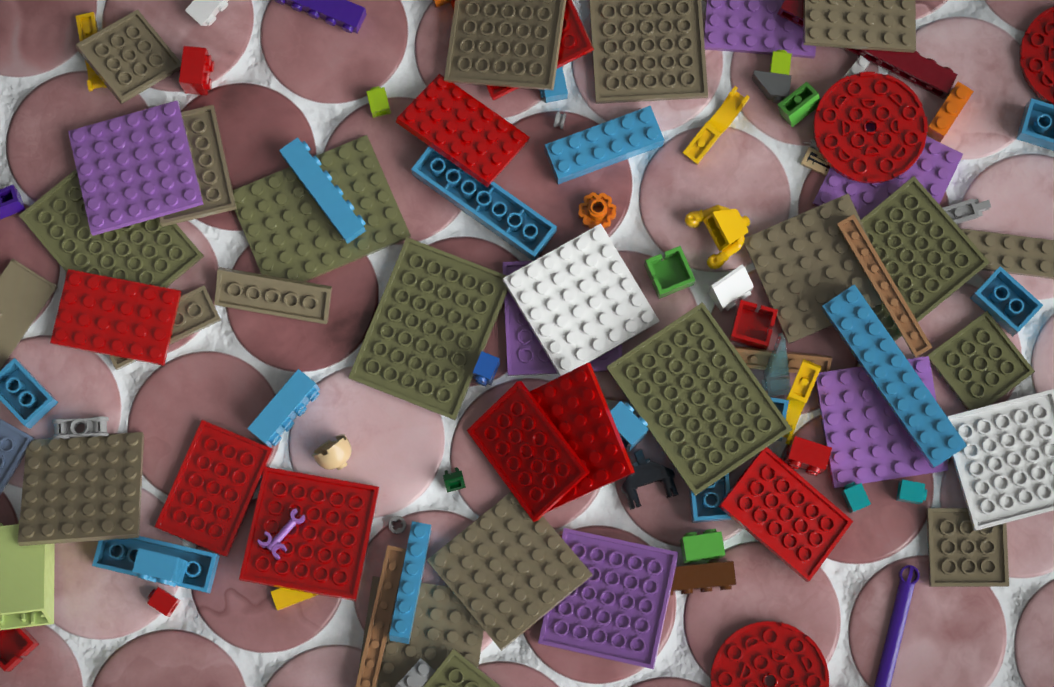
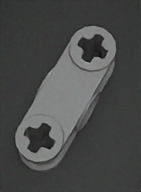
(67, 427)

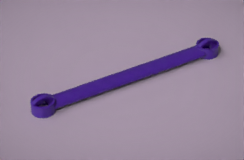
(896, 628)

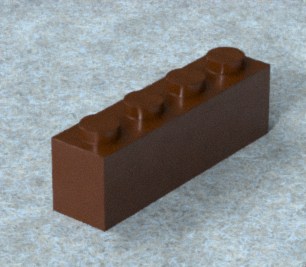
(704, 577)

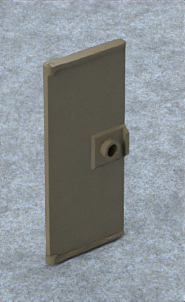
(21, 301)

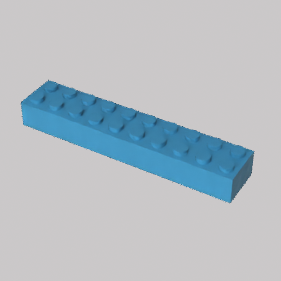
(893, 376)

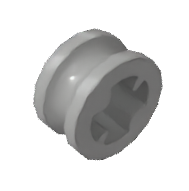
(559, 120)
(395, 519)

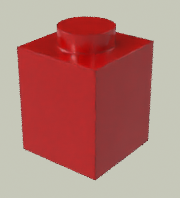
(163, 601)

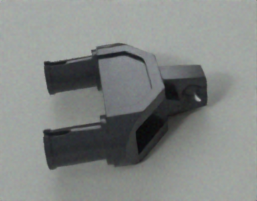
(647, 473)

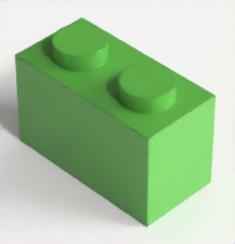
(799, 104)

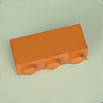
(949, 111)

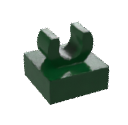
(454, 481)

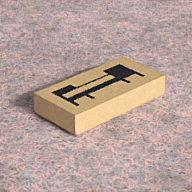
(815, 162)

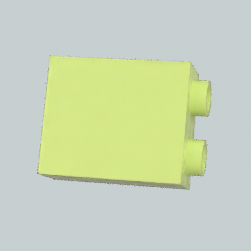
(25, 581)

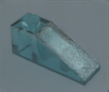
(777, 370)

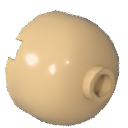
(333, 453)

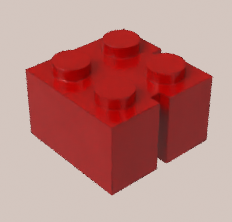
(196, 70)
(751, 326)
(807, 455)
(13, 645)

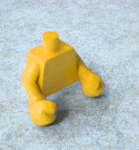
(725, 228)

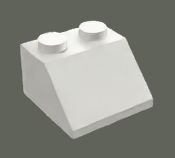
(731, 288)

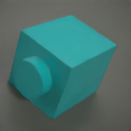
(911, 492)
(855, 497)

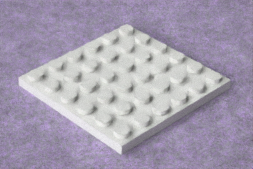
(580, 300)
(1007, 459)

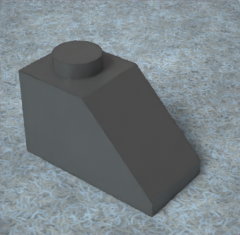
(772, 85)

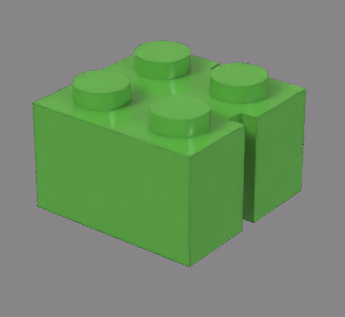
(670, 274)
(706, 546)

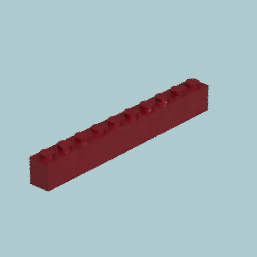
(909, 66)

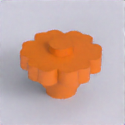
(597, 210)

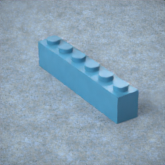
(322, 190)
(410, 583)

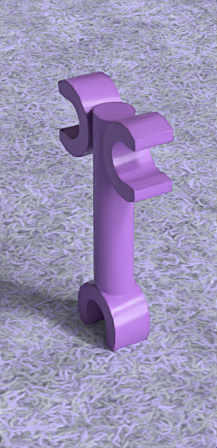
(273, 544)

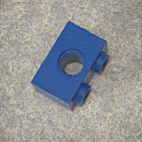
(486, 369)

